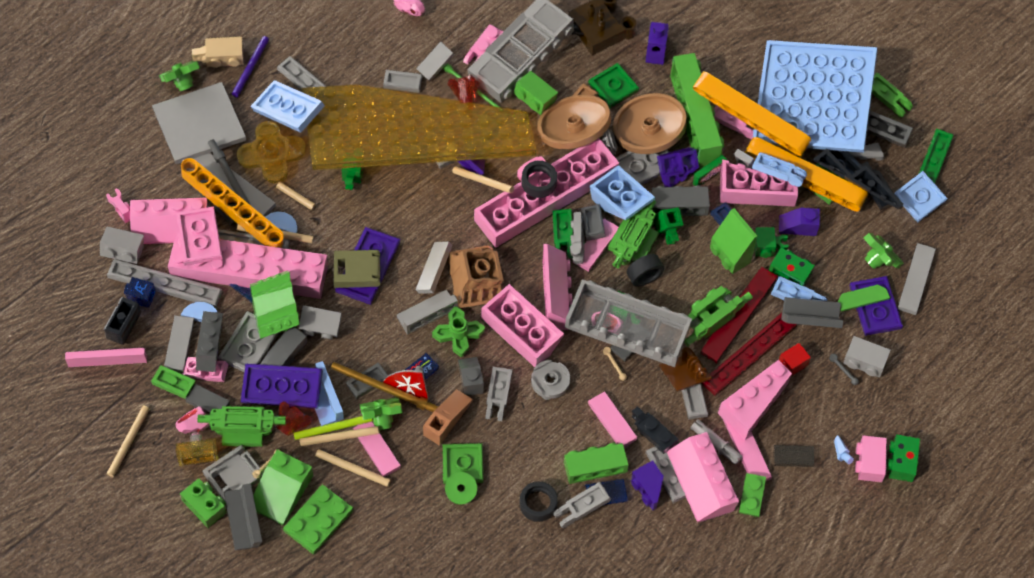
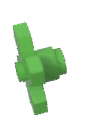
(180, 75)
(881, 252)
(459, 331)
(381, 411)

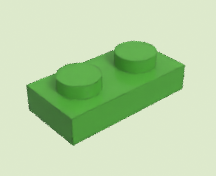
(173, 382)
(752, 494)

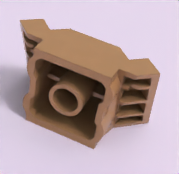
(475, 275)

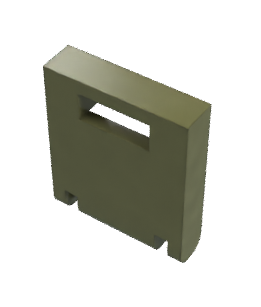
(361, 268)

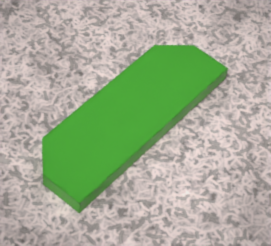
(863, 297)

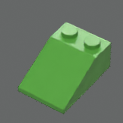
(734, 242)
(281, 487)

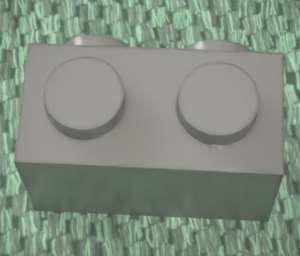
(121, 245)
(320, 321)
(866, 356)

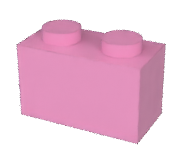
(871, 459)

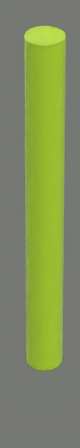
(330, 427)

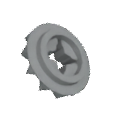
(609, 141)

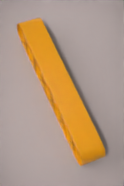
(752, 113)
(817, 179)
(229, 196)

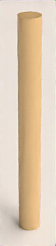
(484, 180)
(287, 235)
(339, 436)
(128, 441)
(353, 468)

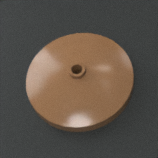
(574, 122)
(650, 123)

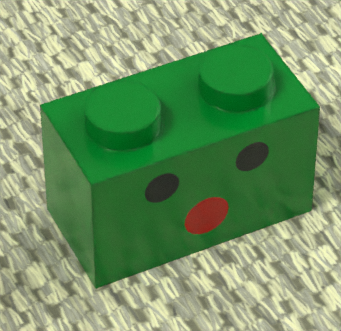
(791, 267)
(903, 458)

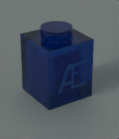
(140, 291)

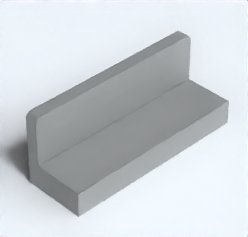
(427, 311)

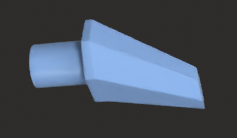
(842, 451)

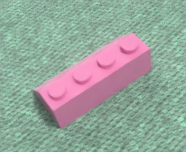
(158, 219)
(556, 285)
(521, 325)
(703, 477)

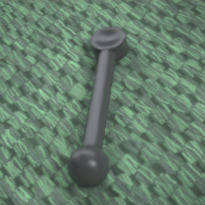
(833, 358)

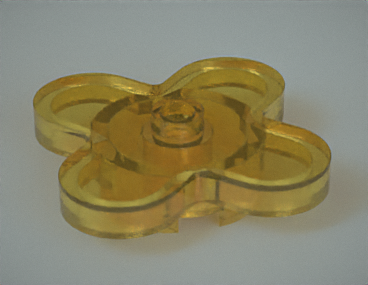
(271, 152)

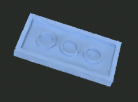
(287, 106)

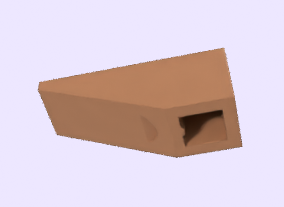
(446, 417)

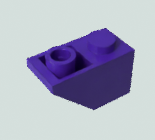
(648, 481)

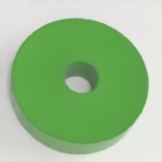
(467, 495)

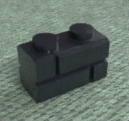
(122, 320)

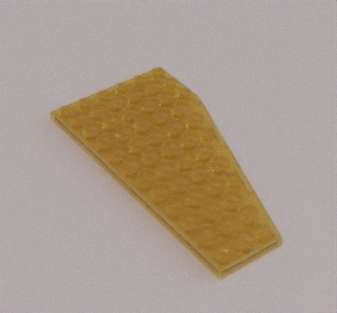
(395, 127)

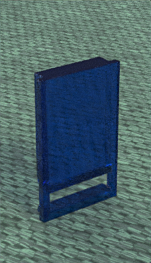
(615, 490)

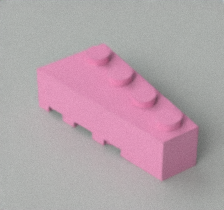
(751, 186)
(753, 400)

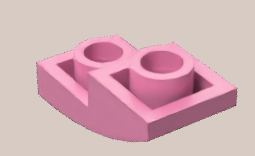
(218, 376)

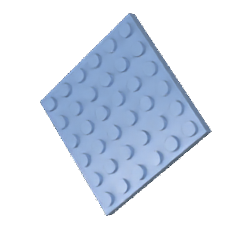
(820, 91)

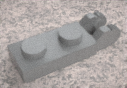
(578, 239)
(498, 391)
(583, 504)

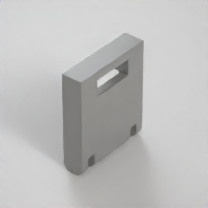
(233, 470)

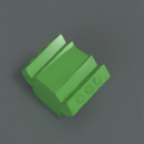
(274, 304)

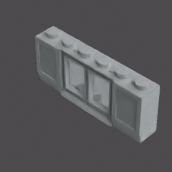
(521, 48)

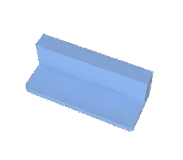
(329, 406)

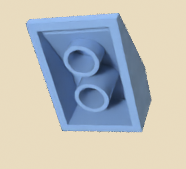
(620, 194)

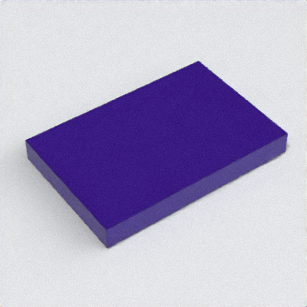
(879, 316)

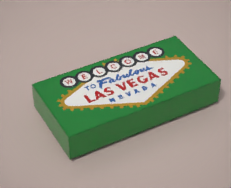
(708, 171)

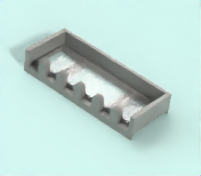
(628, 322)

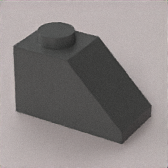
(471, 376)

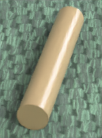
(293, 194)

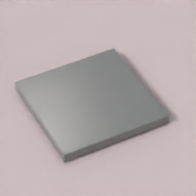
(196, 119)

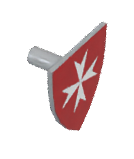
(409, 381)

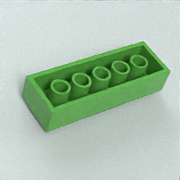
(701, 125)

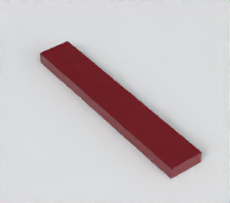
(725, 335)
(748, 354)

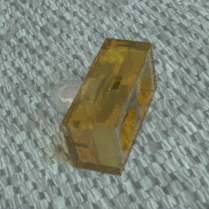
(197, 450)

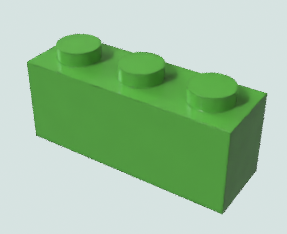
(595, 463)

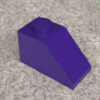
(800, 222)

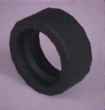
(539, 166)
(645, 270)
(538, 486)

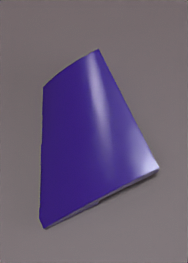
(677, 165)

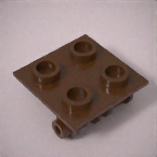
(686, 372)

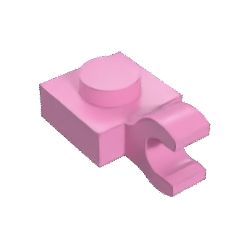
(121, 208)

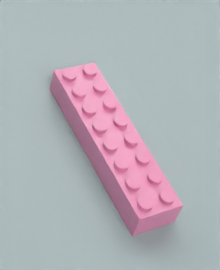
(515, 212)
(249, 263)

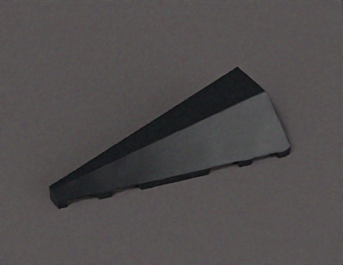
(849, 168)

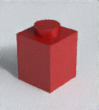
(795, 359)

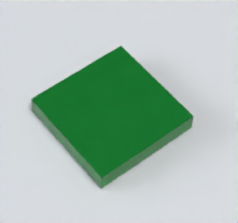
(613, 85)

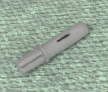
(718, 443)

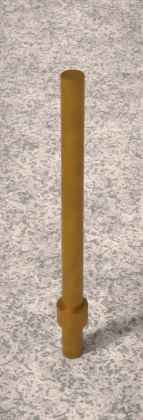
(421, 402)

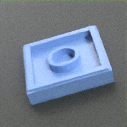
(920, 196)

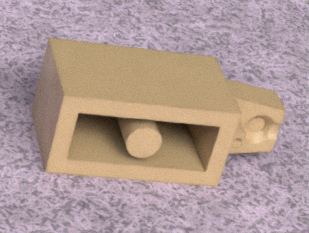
(220, 52)

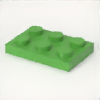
(318, 519)

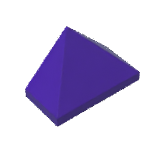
(476, 166)

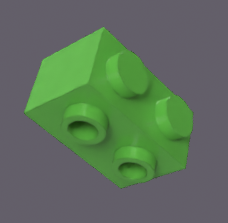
(535, 92)
(203, 502)

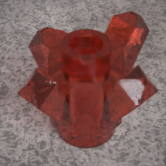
(464, 88)
(294, 418)

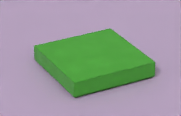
(463, 458)

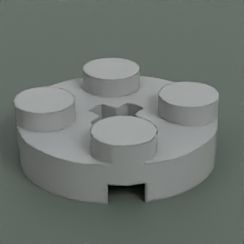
(552, 369)

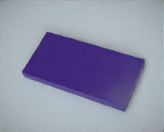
(387, 246)
(281, 383)

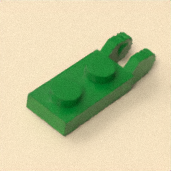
(562, 229)

